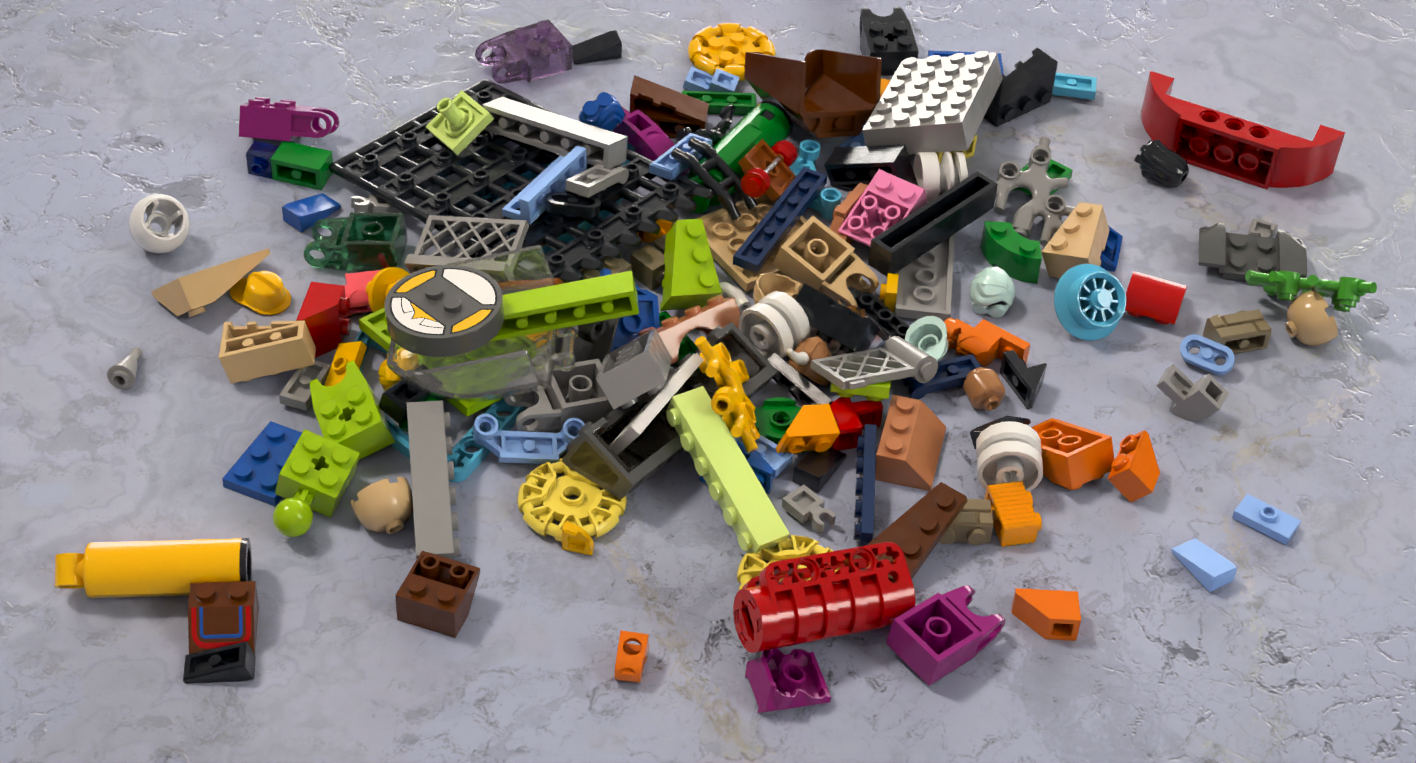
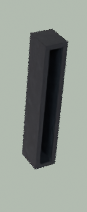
(932, 224)

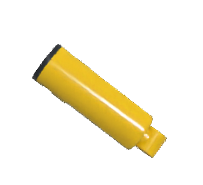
(153, 566)

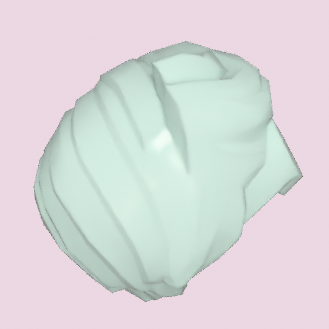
(989, 288)

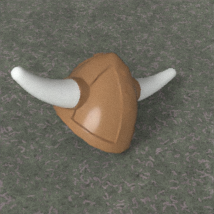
(809, 350)

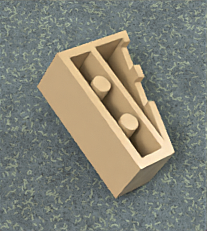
(1077, 240)
(265, 350)

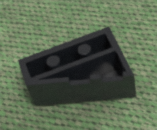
(1023, 88)
(859, 164)
(836, 321)

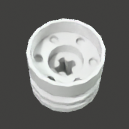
(938, 177)

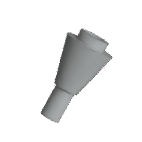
(123, 373)

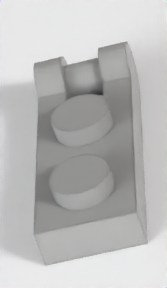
(596, 180)

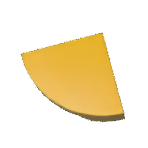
(576, 539)

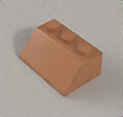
(909, 444)

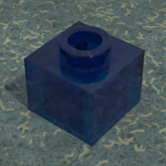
(259, 158)

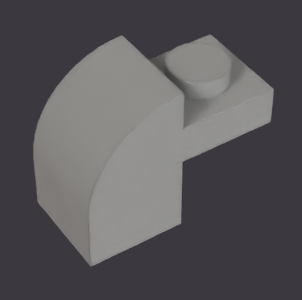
(1190, 399)

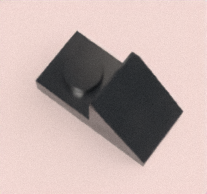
(1022, 380)

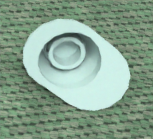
(929, 336)

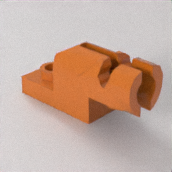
(983, 341)

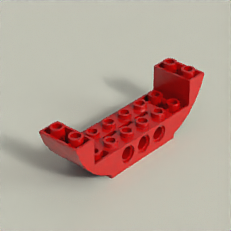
(1235, 144)

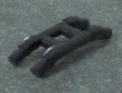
(701, 171)

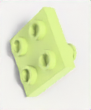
(458, 121)

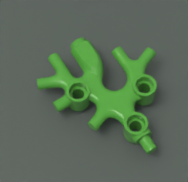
(1287, 284)

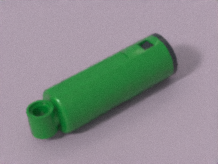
(764, 122)

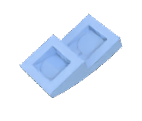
(702, 81)

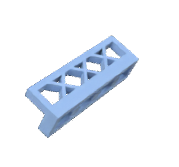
(552, 179)

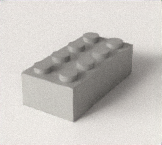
(634, 370)

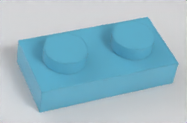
(1074, 86)

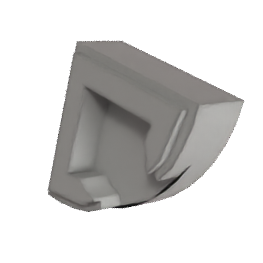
(1262, 228)

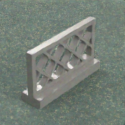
(420, 261)

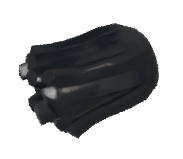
(1162, 164)

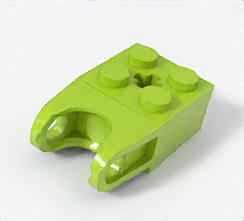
(351, 413)

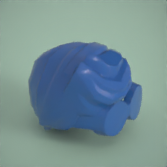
(603, 112)

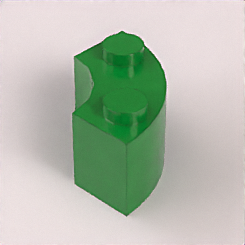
(1011, 251)

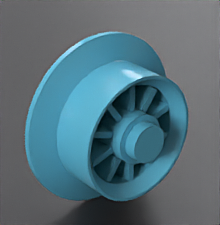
(1089, 302)

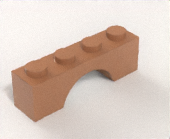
(718, 312)

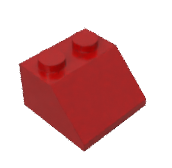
(326, 315)

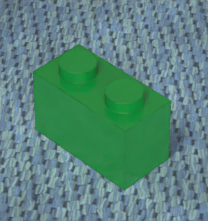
(301, 165)

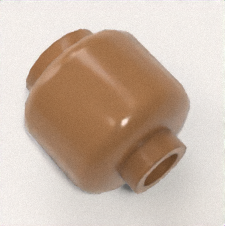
(984, 389)

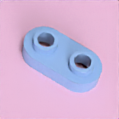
(1208, 354)

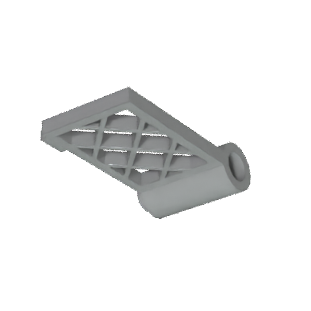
(891, 362)

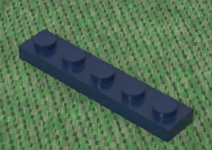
(865, 486)

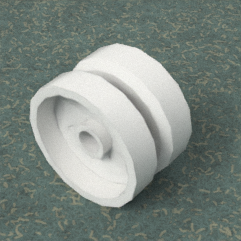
(775, 324)
(1009, 454)

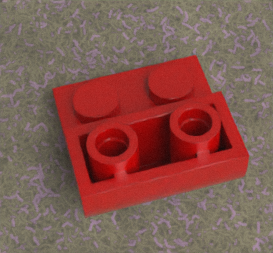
(1154, 298)

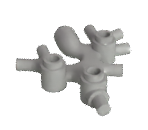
(1036, 180)

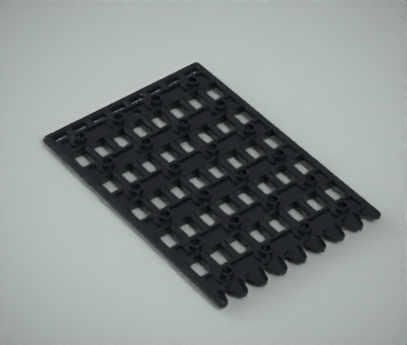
(412, 139)

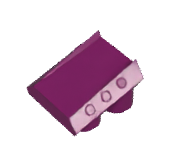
(786, 680)

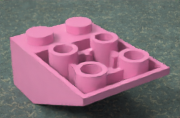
(881, 207)

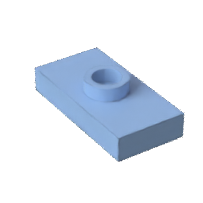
(1266, 519)

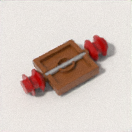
(768, 169)

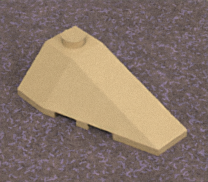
(199, 289)

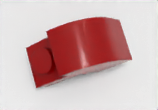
(852, 419)

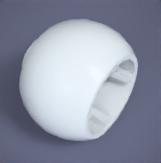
(170, 214)

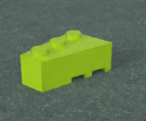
(689, 267)

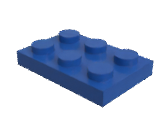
(259, 466)

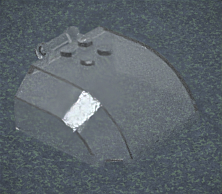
(499, 366)

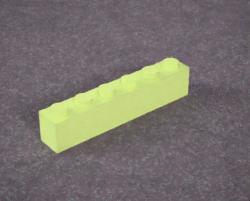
(726, 471)

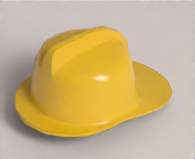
(262, 293)

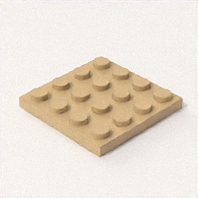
(727, 237)

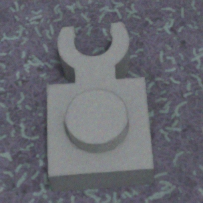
(371, 204)
(806, 506)

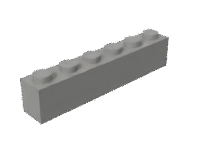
(555, 132)
(431, 479)

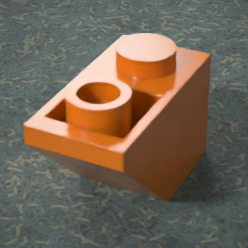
(1135, 467)
(1048, 612)

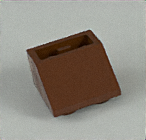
(437, 594)

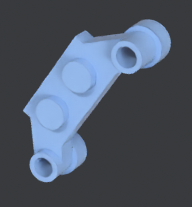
(522, 445)

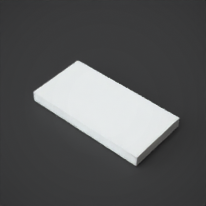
(655, 404)

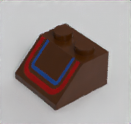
(222, 614)

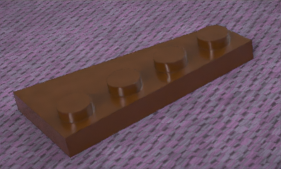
(922, 526)

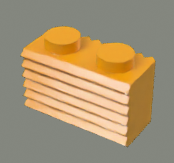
(1013, 513)

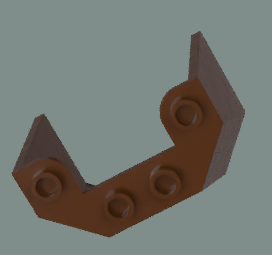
(824, 93)

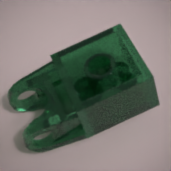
(359, 241)

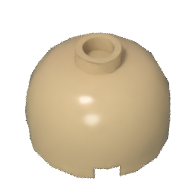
(1309, 320)
(384, 505)

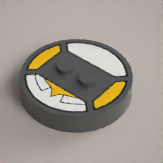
(444, 310)

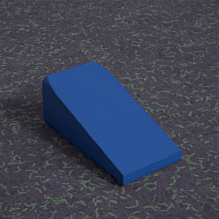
(305, 212)

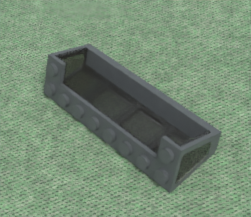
(659, 442)

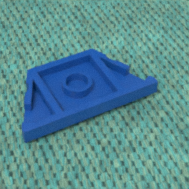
(630, 325)

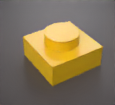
(888, 291)

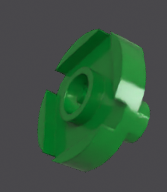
(771, 411)

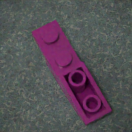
(644, 135)

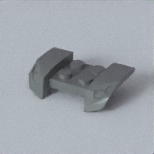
(1238, 253)

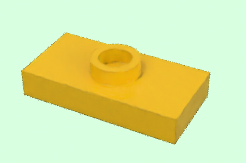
(345, 353)

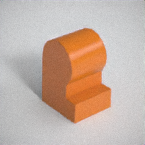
(631, 657)

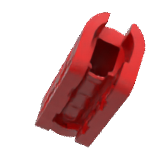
(829, 604)

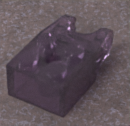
(527, 53)

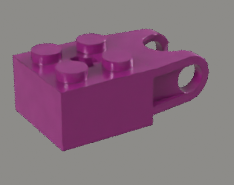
(284, 120)
(942, 634)

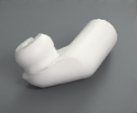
(731, 291)

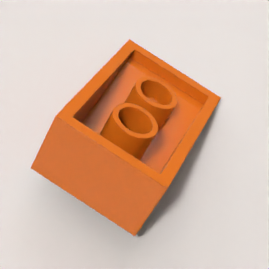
(1073, 453)

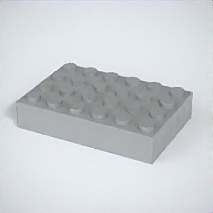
(935, 103)

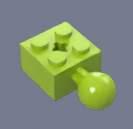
(312, 480)

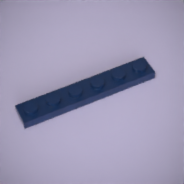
(779, 220)

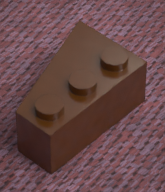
(668, 107)

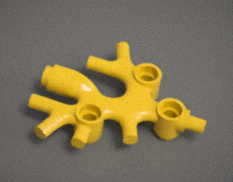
(730, 397)

